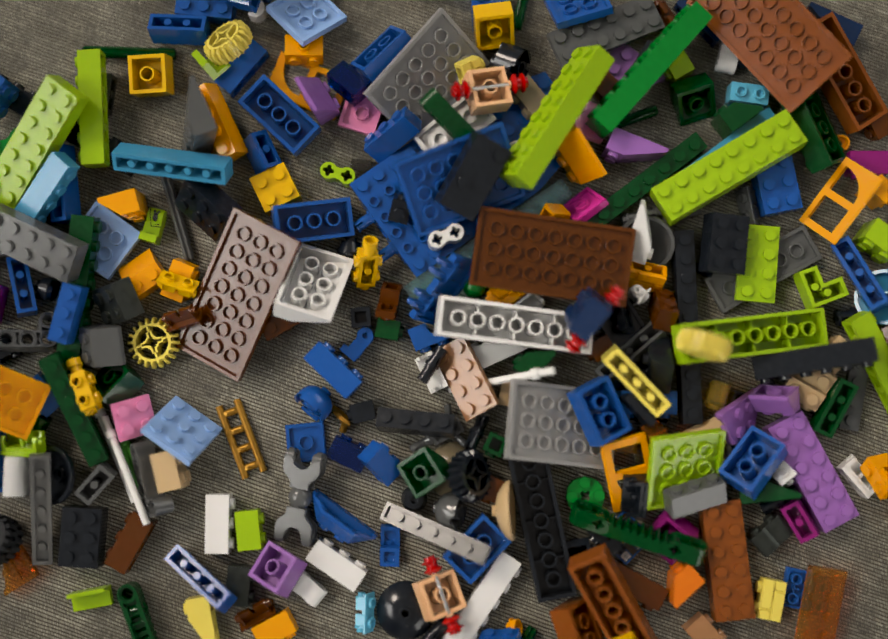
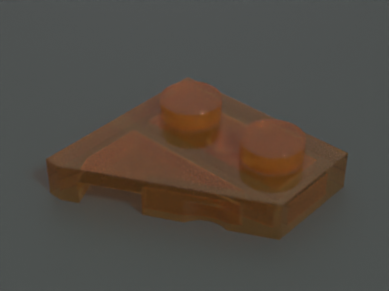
(18, 571)

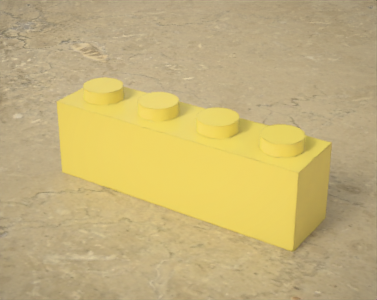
(635, 380)

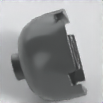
(450, 511)

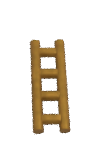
(252, 443)

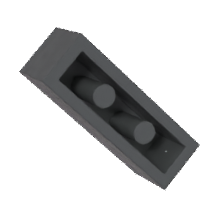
(694, 495)

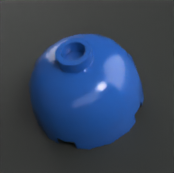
(315, 402)

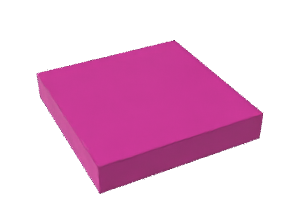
(585, 204)

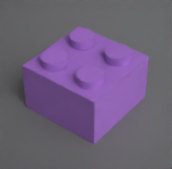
(277, 569)

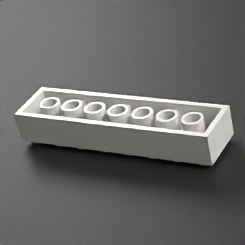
(503, 324)

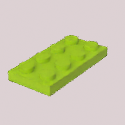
(761, 266)

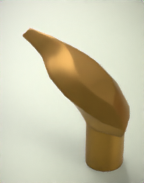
(342, 417)

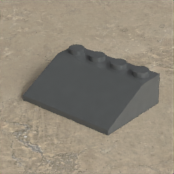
(199, 124)

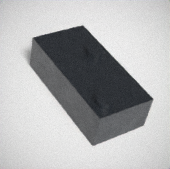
(472, 175)

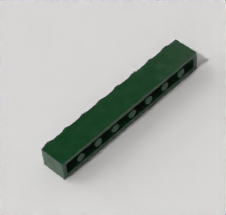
(650, 178)
(86, 229)

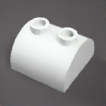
(16, 476)

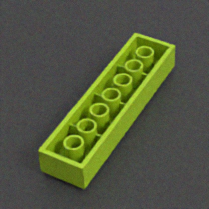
(556, 116)
(38, 135)
(728, 167)
(761, 333)

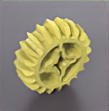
(228, 42)
(150, 335)
(703, 345)

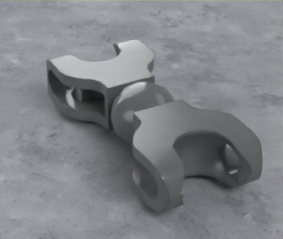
(300, 496)

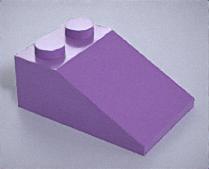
(318, 98)
(627, 147)

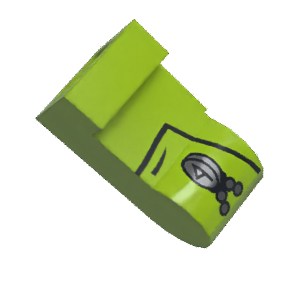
(153, 226)

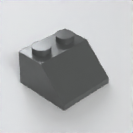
(102, 345)

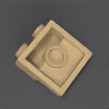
(812, 388)

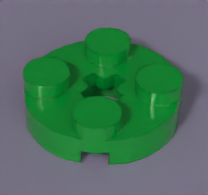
(584, 484)

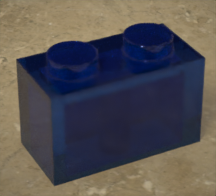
(348, 82)
(346, 452)

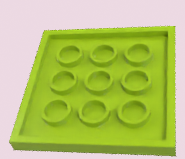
(682, 458)

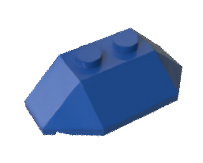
(340, 521)

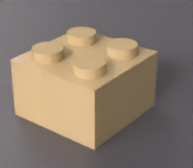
(169, 472)

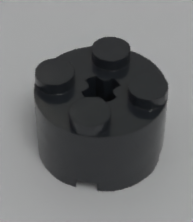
(512, 58)

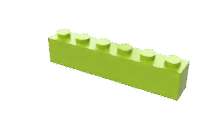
(94, 117)
(863, 326)

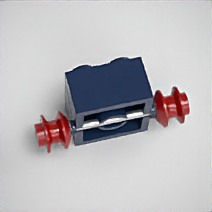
(589, 314)

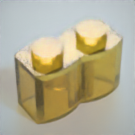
(716, 395)

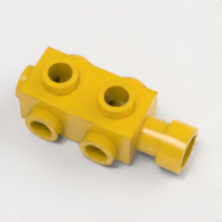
(366, 264)
(85, 387)

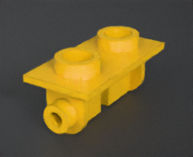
(170, 281)

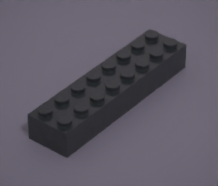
(542, 530)

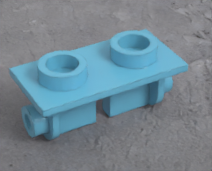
(365, 622)

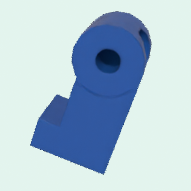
(359, 345)

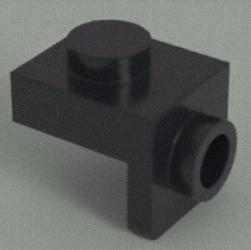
(399, 210)
(578, 546)

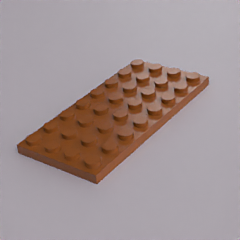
(778, 45)

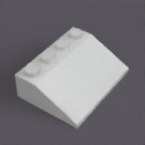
(312, 286)

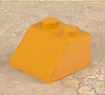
(127, 203)
(143, 273)

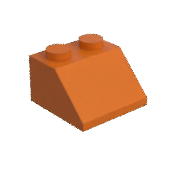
(682, 582)

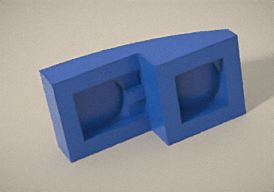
(390, 546)

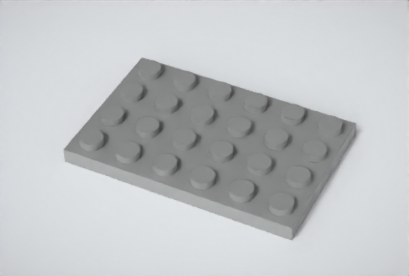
(422, 65)
(546, 427)

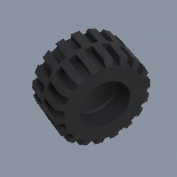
(9, 538)

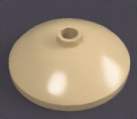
(505, 510)

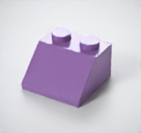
(775, 399)

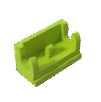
(18, 447)

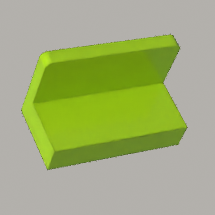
(212, 70)
(91, 598)

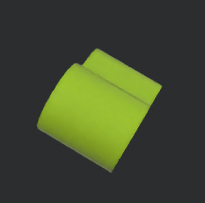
(338, 174)

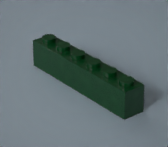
(82, 426)

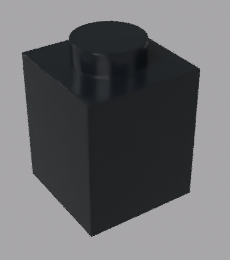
(361, 317)
(361, 412)

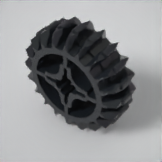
(469, 475)

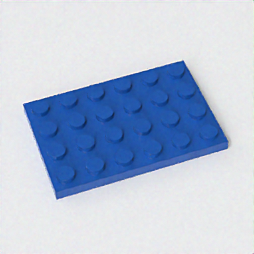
(425, 172)

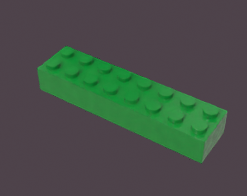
(647, 69)

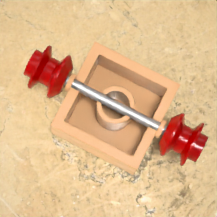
(488, 90)
(440, 595)

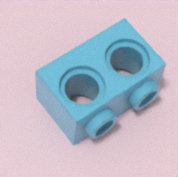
(747, 94)

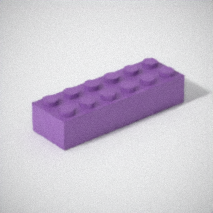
(816, 477)

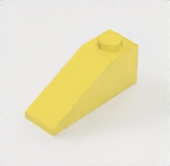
(202, 616)

